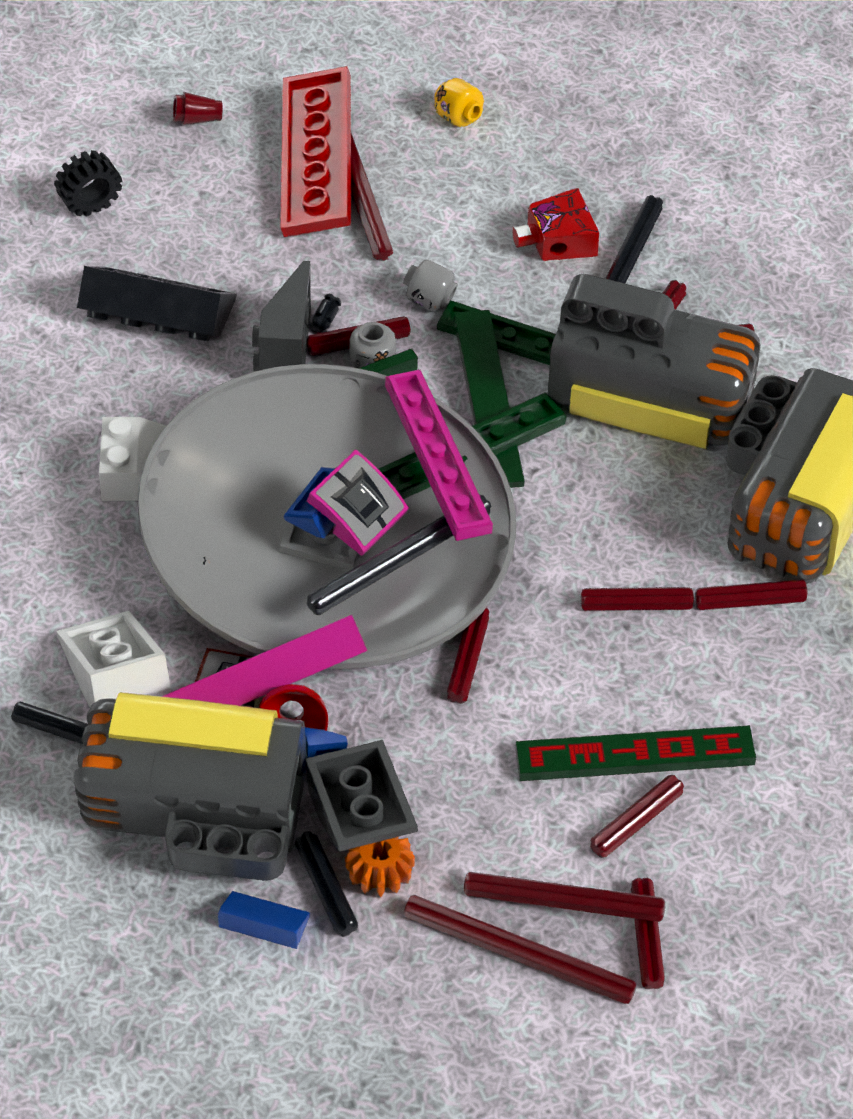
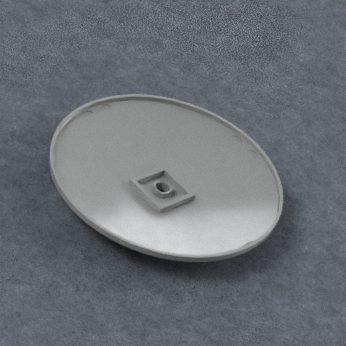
(238, 465)

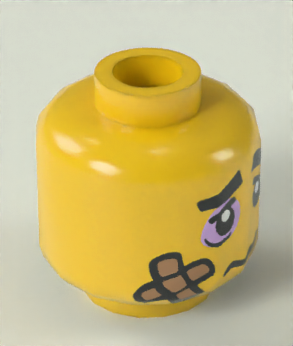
(457, 101)

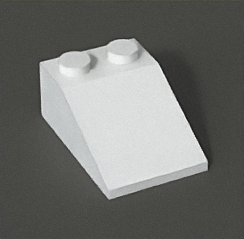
(123, 455)
(115, 658)

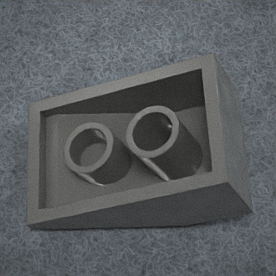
(285, 323)
(359, 796)

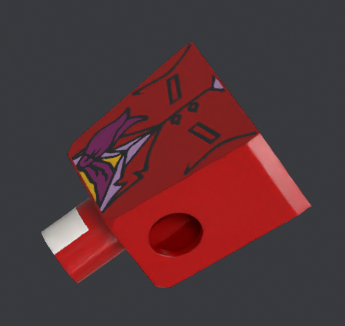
(559, 228)

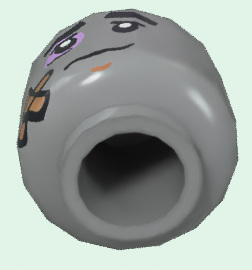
(430, 285)
(371, 343)

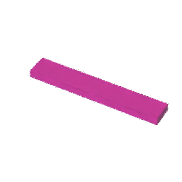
(438, 455)
(279, 665)

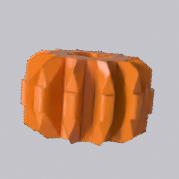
(381, 865)

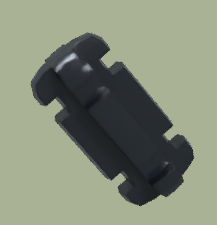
(325, 313)

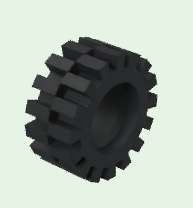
(80, 172)

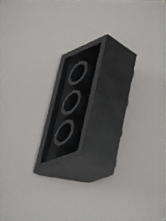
(154, 301)

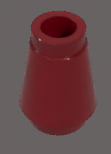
(196, 109)

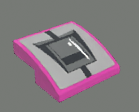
(358, 502)

